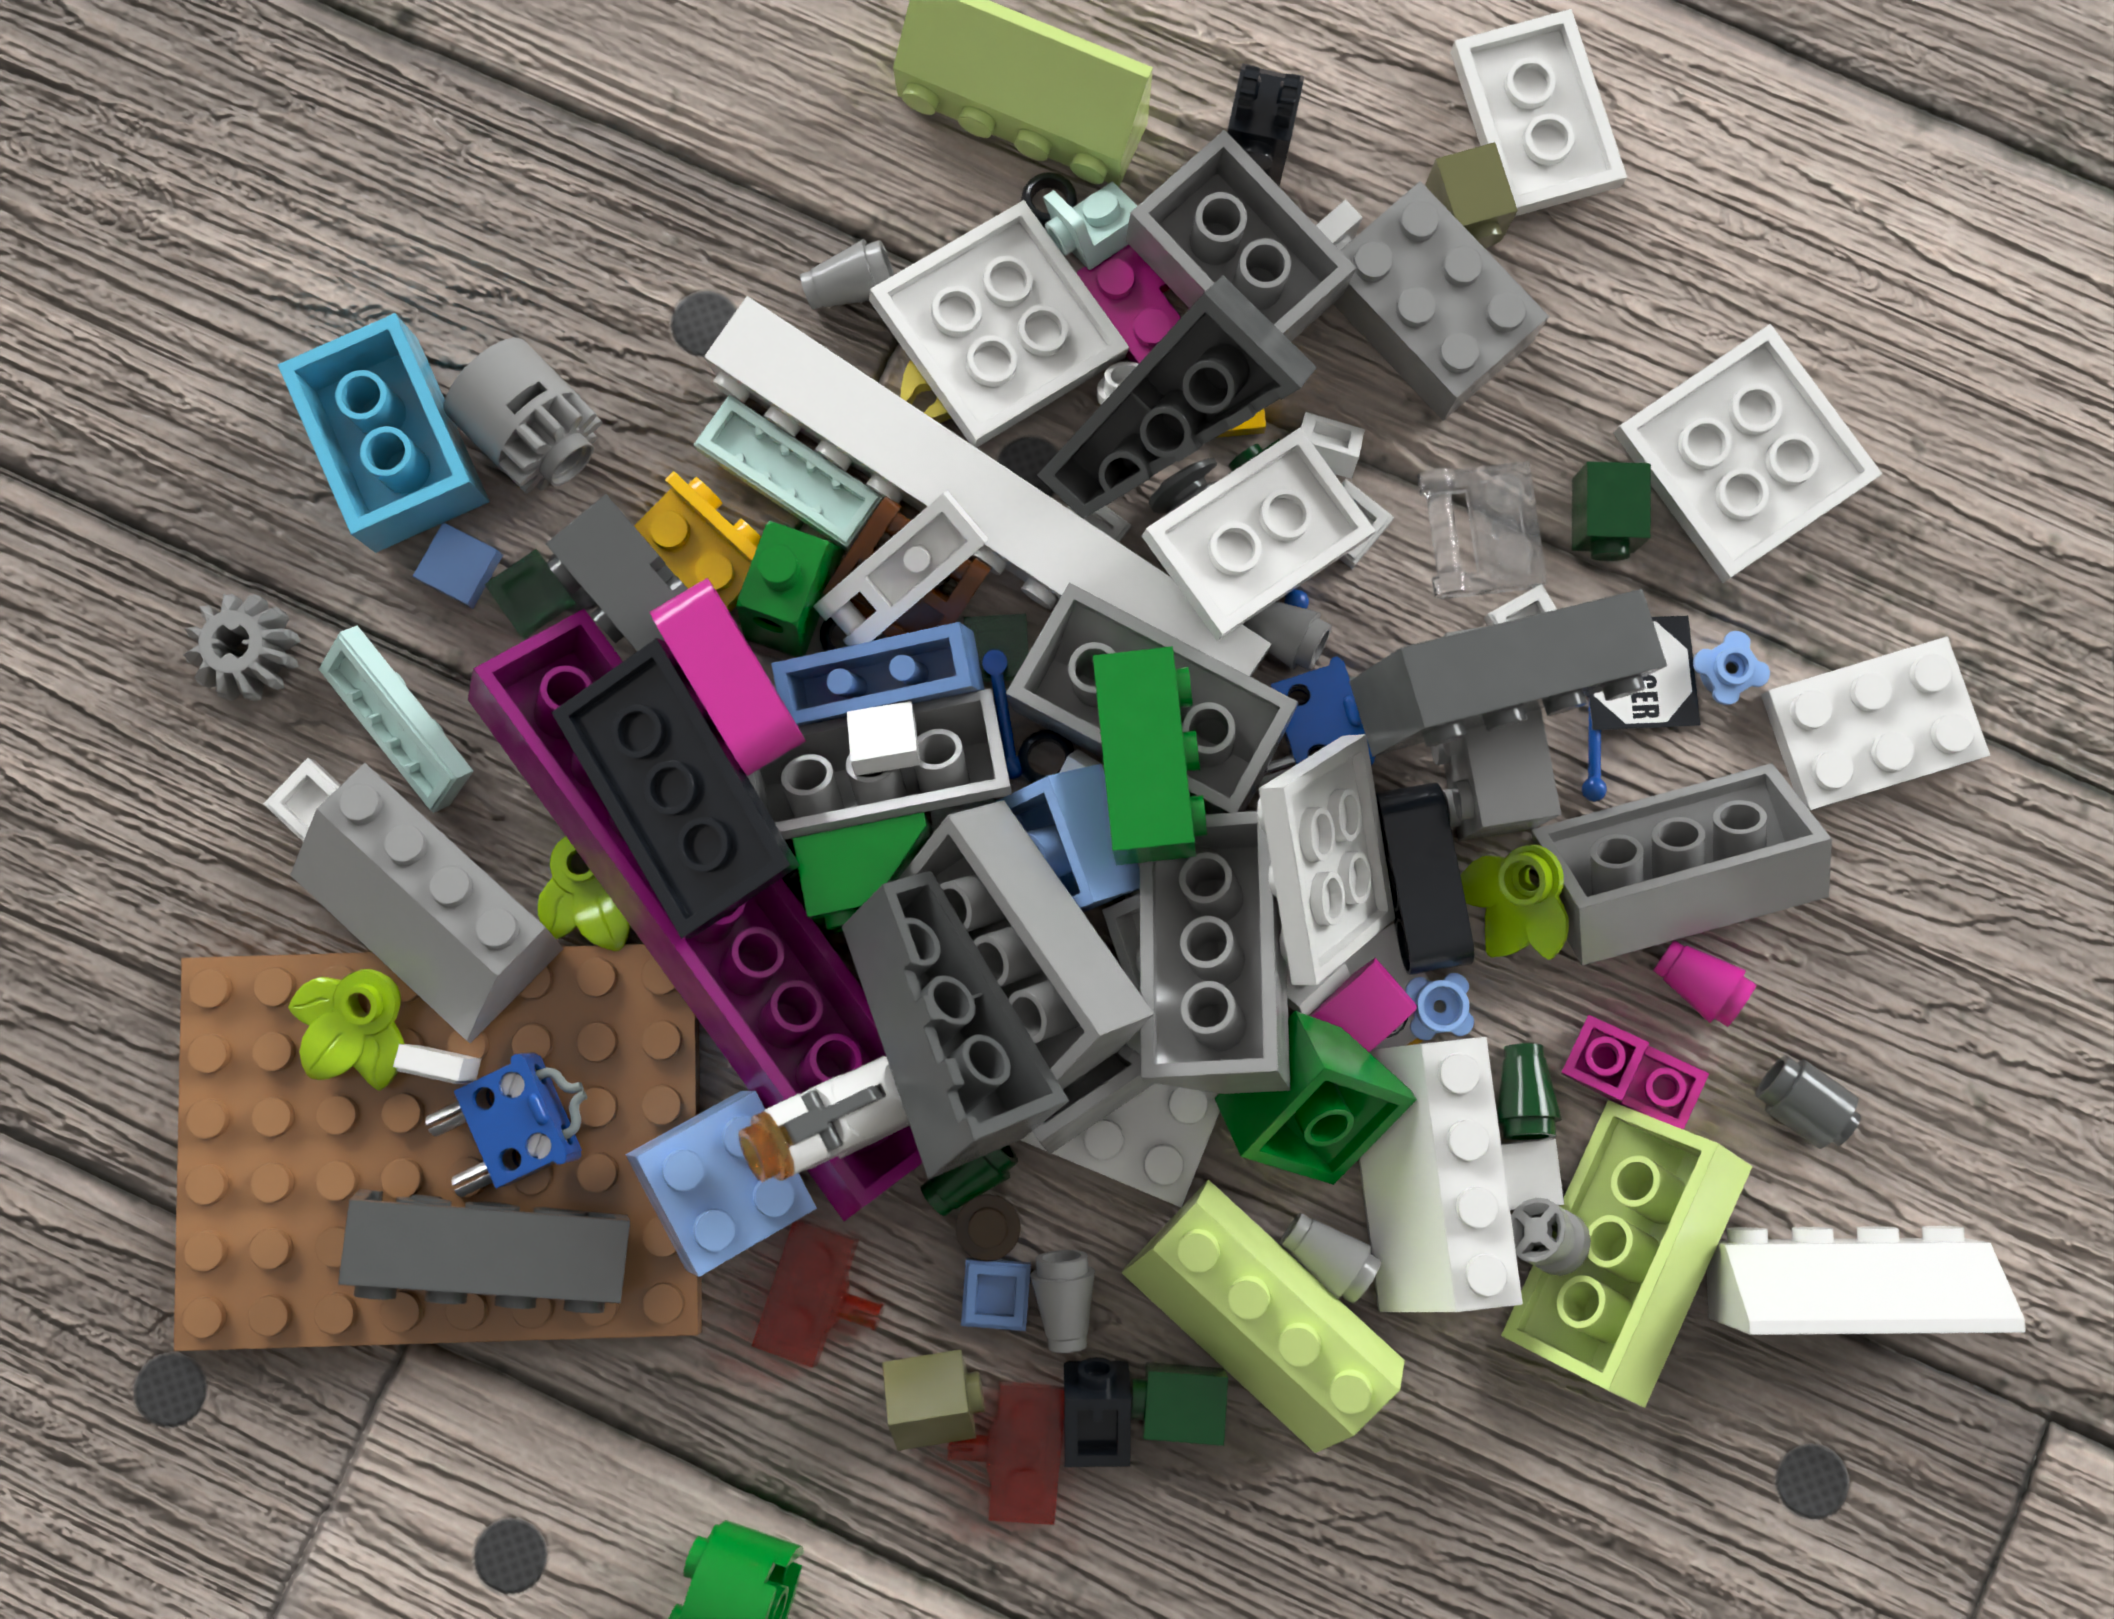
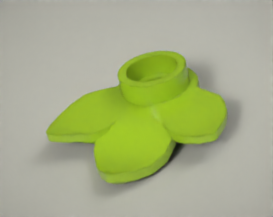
(579, 902)
(1515, 908)
(343, 1033)

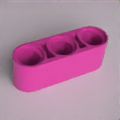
(727, 677)

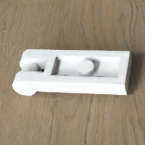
(904, 569)

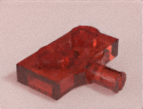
(811, 1295)
(1020, 1452)

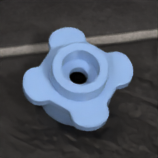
(1714, 675)
(1453, 1019)

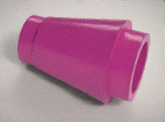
(1705, 982)

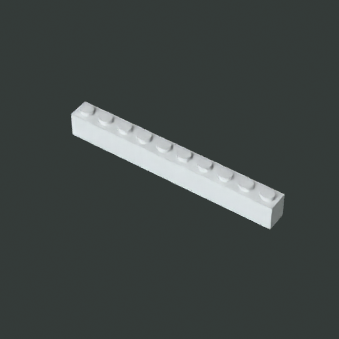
(920, 459)

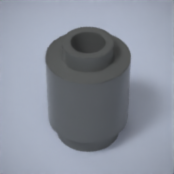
(1809, 1102)

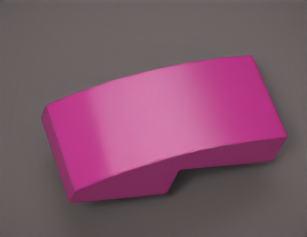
(1367, 1005)
(1634, 1073)

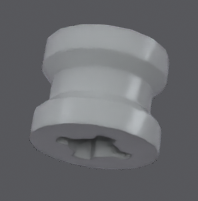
(1534, 1241)

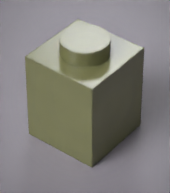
(1475, 192)
(931, 1399)

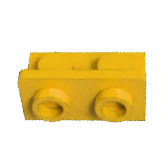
(698, 539)

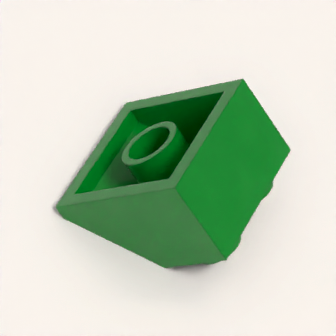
(850, 863)
(1331, 1113)

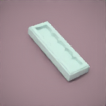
(788, 472)
(395, 719)

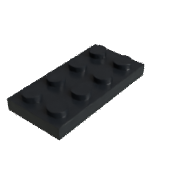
(674, 789)

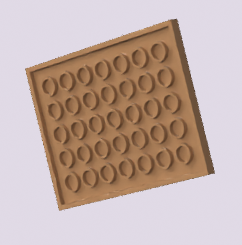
(282, 1154)

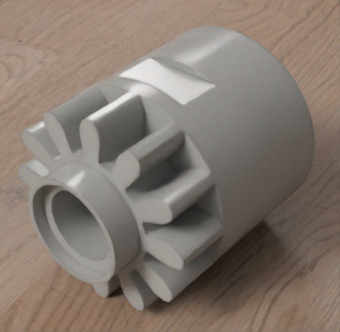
(523, 415)

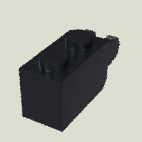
(1265, 116)

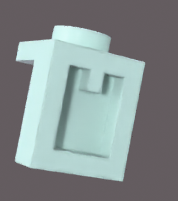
(1091, 228)

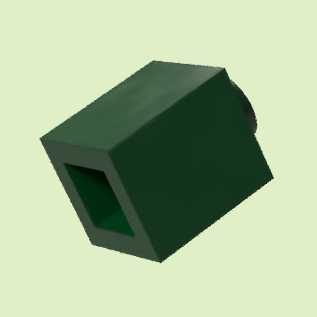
(1611, 509)
(1181, 1403)

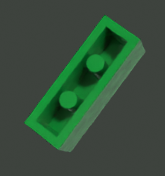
(1148, 756)

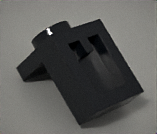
(1097, 1413)

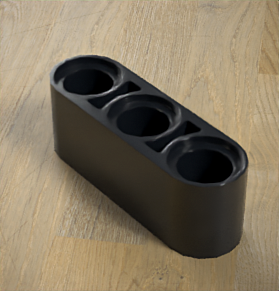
(1424, 879)

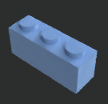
(880, 673)

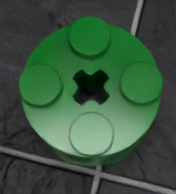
(740, 1575)

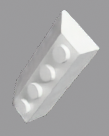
(1441, 1187)
(1859, 1283)

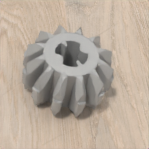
(224, 632)

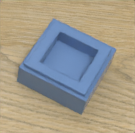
(457, 565)
(996, 1294)

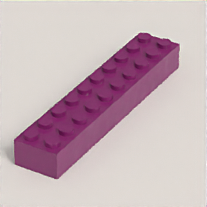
(753, 979)

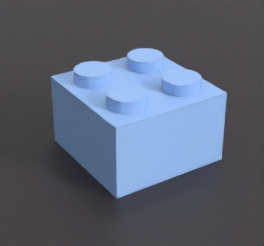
(1071, 829)
(708, 1191)

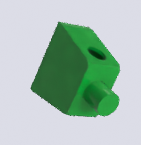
(784, 586)

